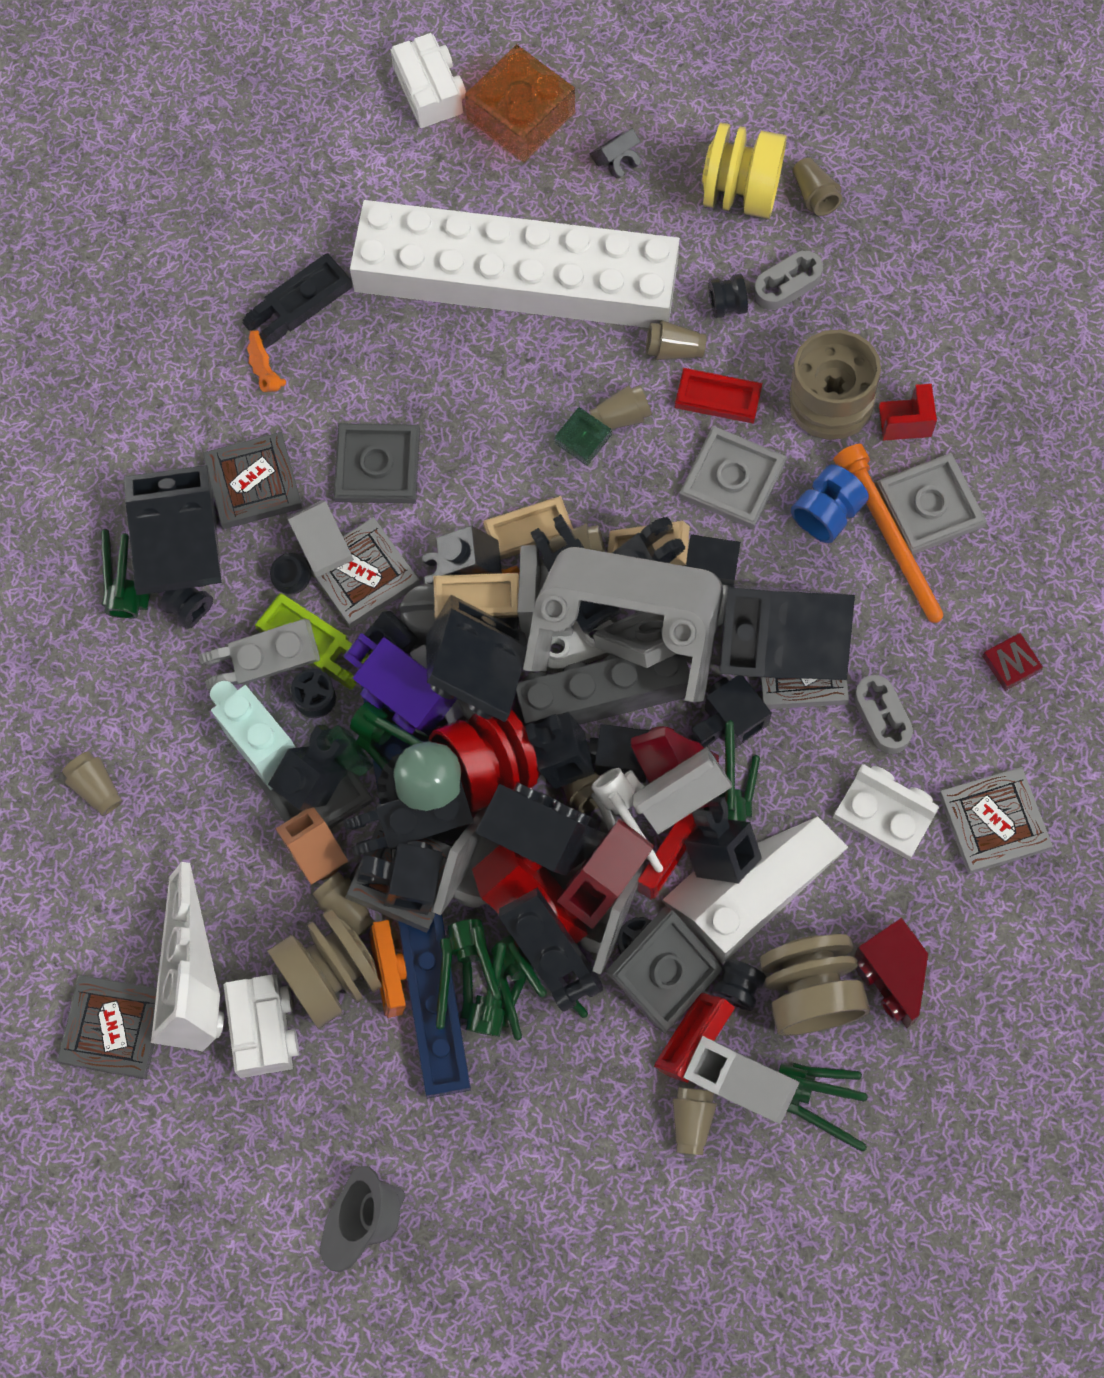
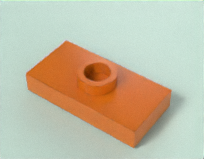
(389, 968)

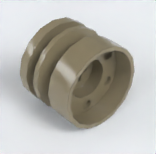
(834, 384)
(325, 967)
(816, 994)

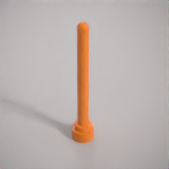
(856, 461)

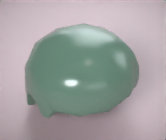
(427, 776)

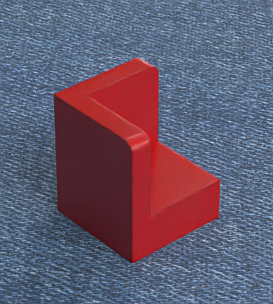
(909, 417)

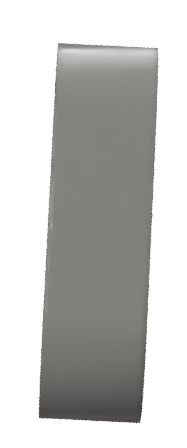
(784, 273)
(874, 718)

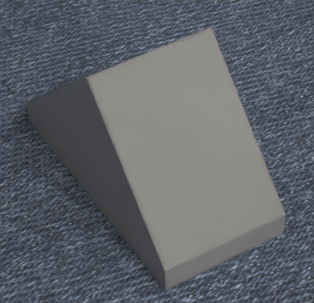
(320, 538)

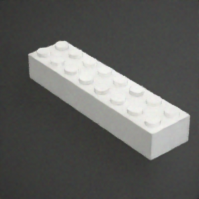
(514, 264)

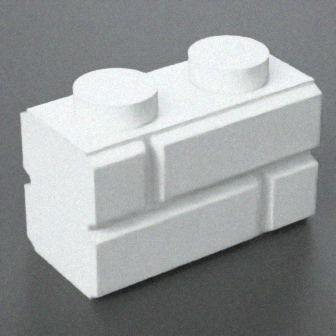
(427, 80)
(259, 1025)

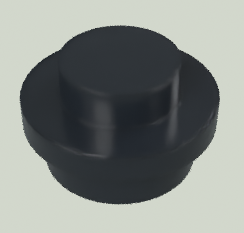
(290, 573)

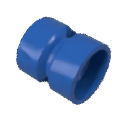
(834, 498)

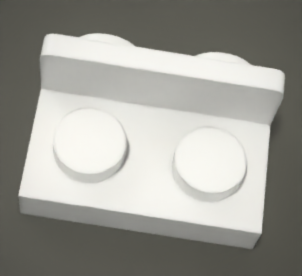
(887, 810)

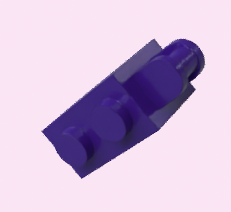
(399, 682)

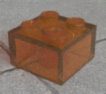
(520, 103)

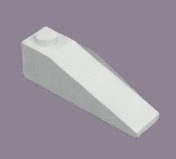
(731, 913)
(187, 984)

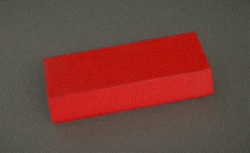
(718, 395)
(669, 856)
(704, 1019)

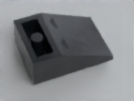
(172, 529)
(786, 633)
(475, 658)
(540, 828)

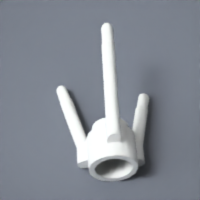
(615, 793)

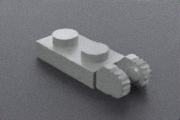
(265, 654)

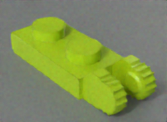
(328, 639)

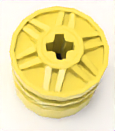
(744, 170)

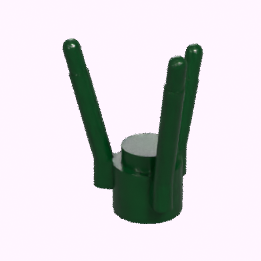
(120, 594)
(377, 726)
(738, 807)
(469, 944)
(517, 967)
(486, 1013)
(806, 1077)

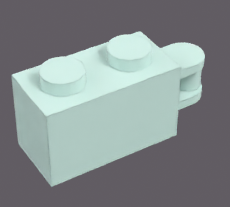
(250, 728)

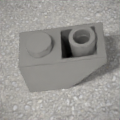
(741, 1080)

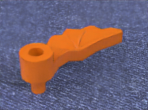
(259, 360)

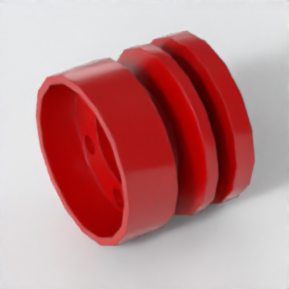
(489, 755)

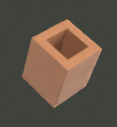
(312, 845)

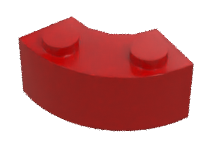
(507, 876)

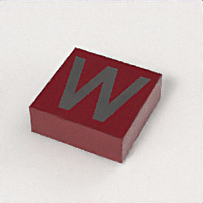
(1012, 661)

